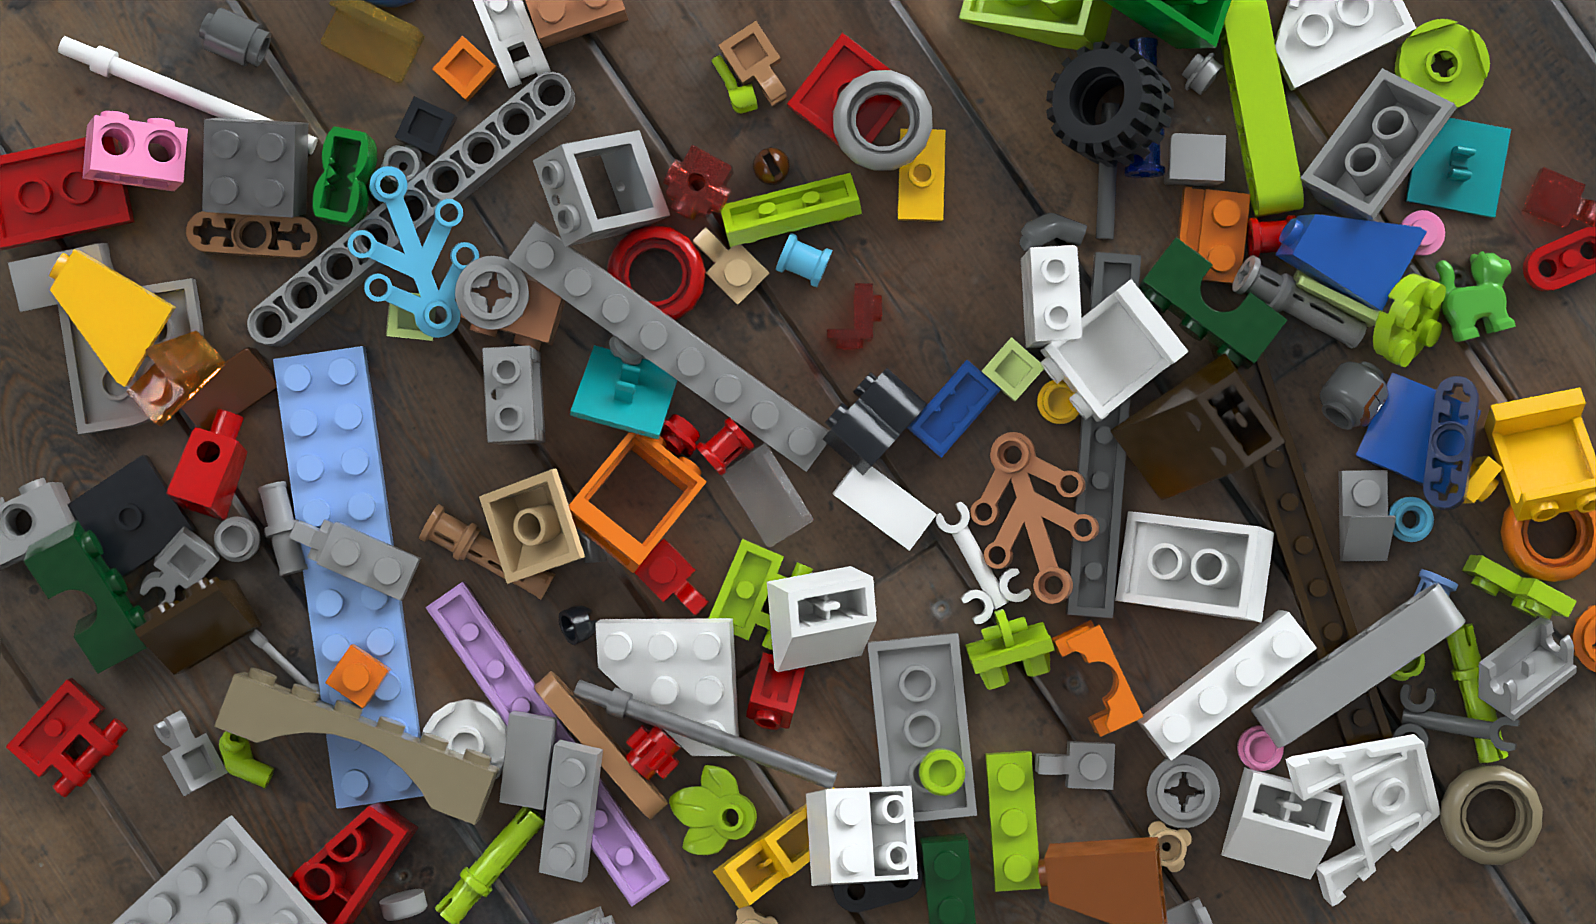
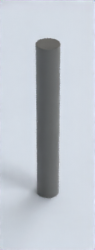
(1106, 186)

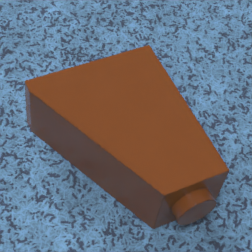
(1107, 879)

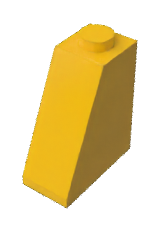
(110, 312)

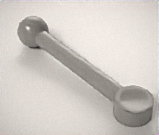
(262, 642)

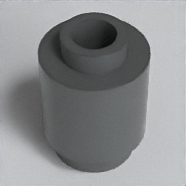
(234, 37)

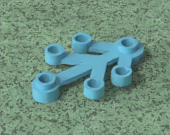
(416, 260)

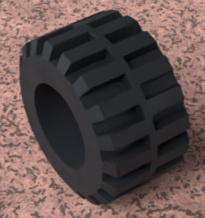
(1085, 83)

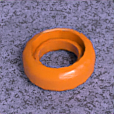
(1566, 567)

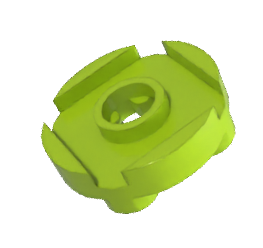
(1453, 42)
(1410, 320)

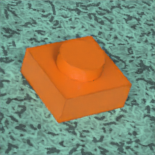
(465, 68)
(358, 676)

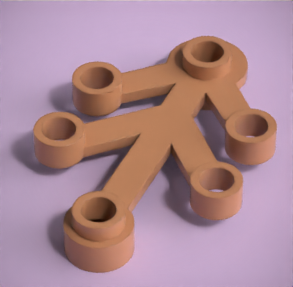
(1029, 510)

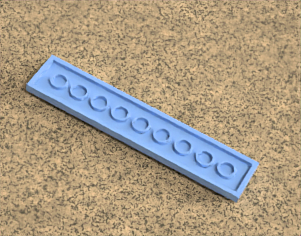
(341, 479)

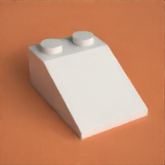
(1195, 566)

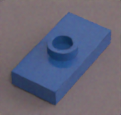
(953, 408)

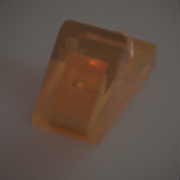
(178, 374)

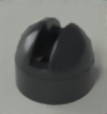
(576, 624)

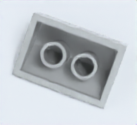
(1376, 146)

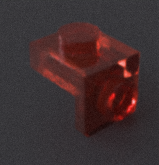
(866, 311)

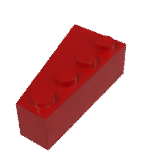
(353, 863)

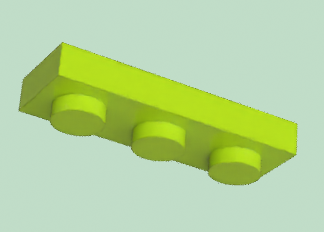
(791, 209)
(1012, 820)

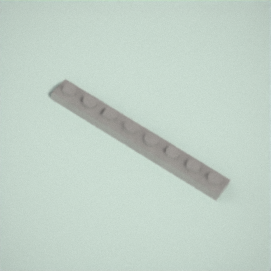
(669, 346)

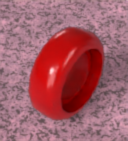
(673, 242)

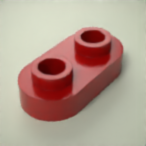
(1565, 261)

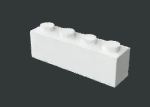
(1226, 684)

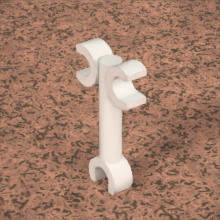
(994, 592)

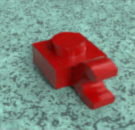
(668, 574)

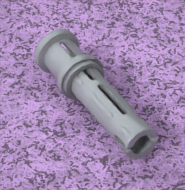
(1282, 294)

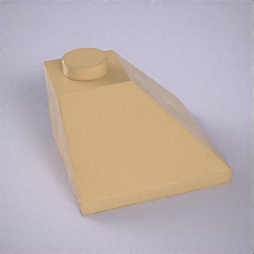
(531, 526)

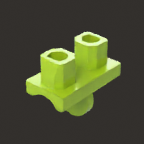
(1008, 644)

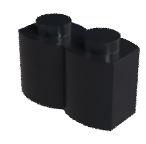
(873, 420)

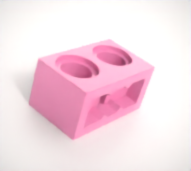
(135, 165)

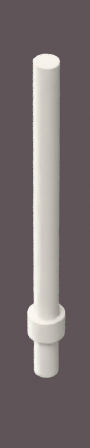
(107, 63)

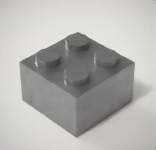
(255, 167)

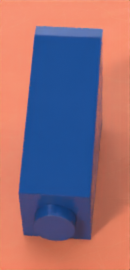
(1350, 254)

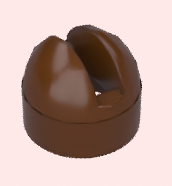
(763, 172)

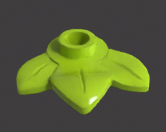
(705, 811)

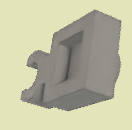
(181, 562)

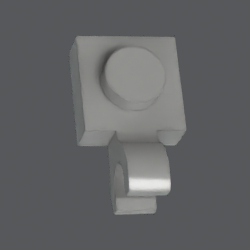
(192, 759)
(1085, 764)

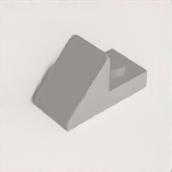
(1363, 515)

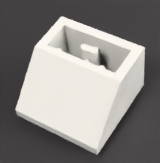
(820, 617)
(1277, 827)
(861, 835)

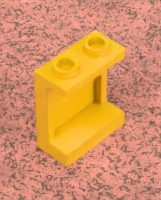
(1544, 454)

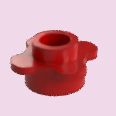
(679, 435)

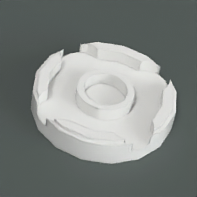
(471, 726)

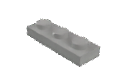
(570, 810)

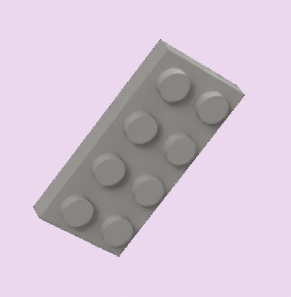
(921, 710)

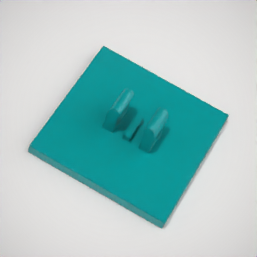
(1461, 169)
(624, 394)

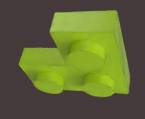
(1529, 594)

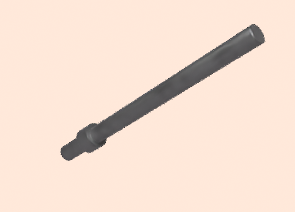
(621, 704)

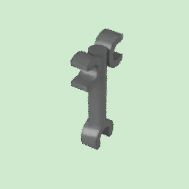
(1417, 719)

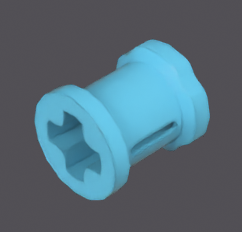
(803, 260)

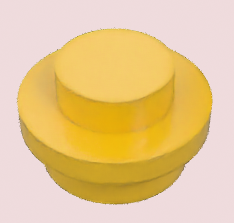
(1055, 404)

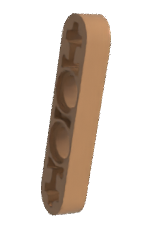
(592, 733)

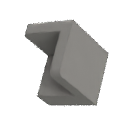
(1196, 160)

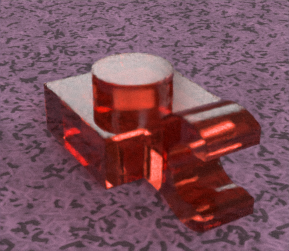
(1559, 200)

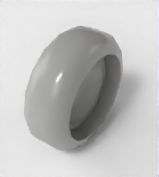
(882, 83)

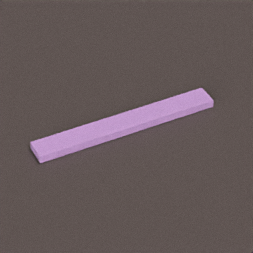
(512, 689)

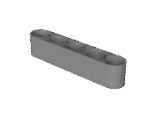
(1358, 665)

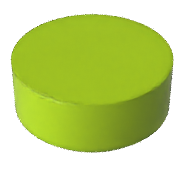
(942, 772)

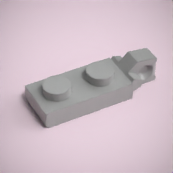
(358, 556)

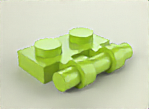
(746, 589)

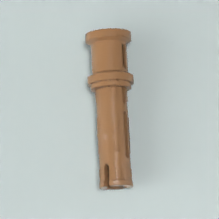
(468, 543)

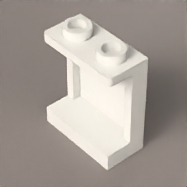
(1051, 295)
(1117, 355)

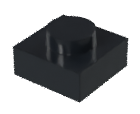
(426, 127)

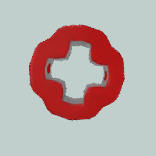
(1264, 235)
(725, 446)

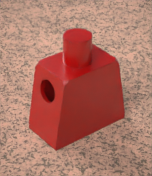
(205, 485)

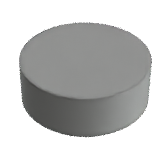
(403, 904)

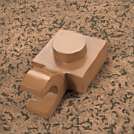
(752, 58)

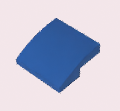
(1401, 432)

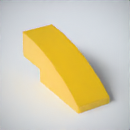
(767, 860)

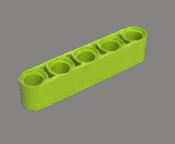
(1260, 109)

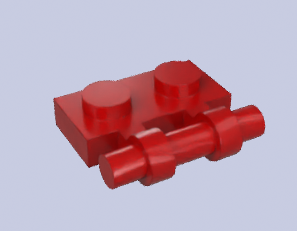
(56, 728)

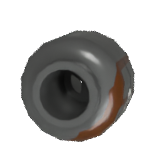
(1353, 394)

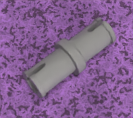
(280, 525)

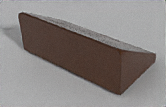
(232, 389)

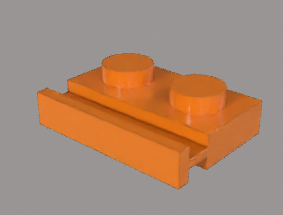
(1216, 229)

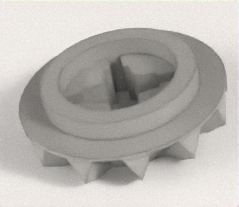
(478, 276)
(1197, 806)

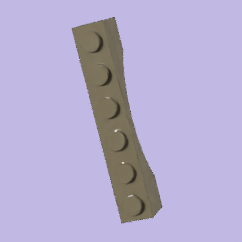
(448, 780)

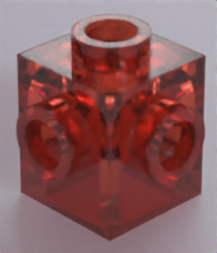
(698, 167)

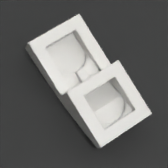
(885, 505)

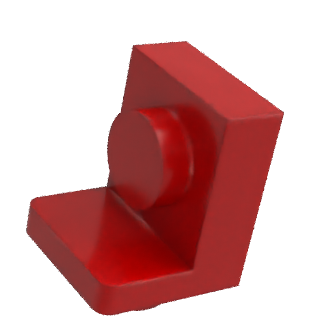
(774, 695)

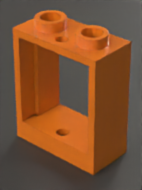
(606, 532)

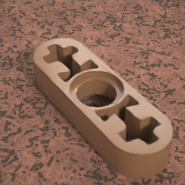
(219, 245)

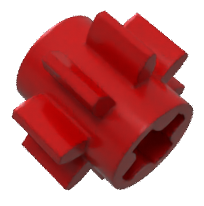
(652, 752)

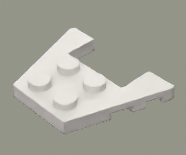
(1385, 797)

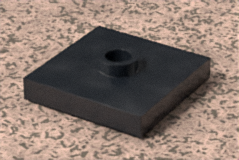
(131, 515)

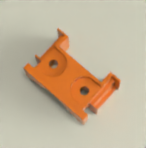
(1093, 647)

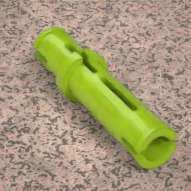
(1466, 671)
(484, 872)

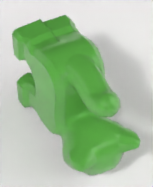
(1485, 300)

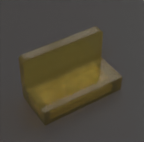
(372, 38)

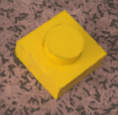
(1481, 479)

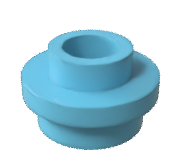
(1423, 514)

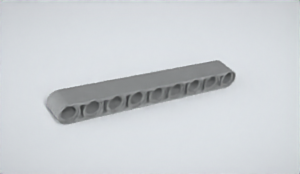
(421, 187)

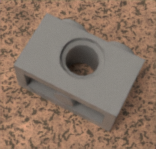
(48, 512)

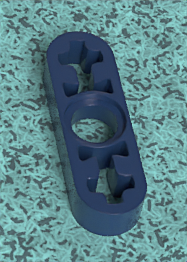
(1444, 408)

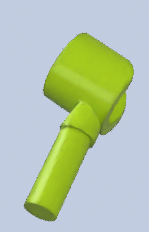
(742, 97)

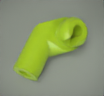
(240, 760)

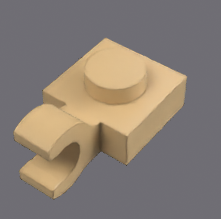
(733, 269)

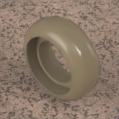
(1514, 843)

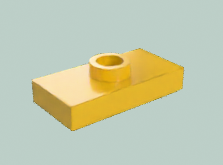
(923, 182)

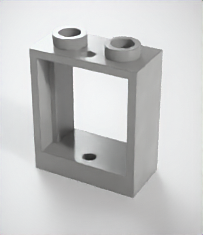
(630, 178)
(519, 404)

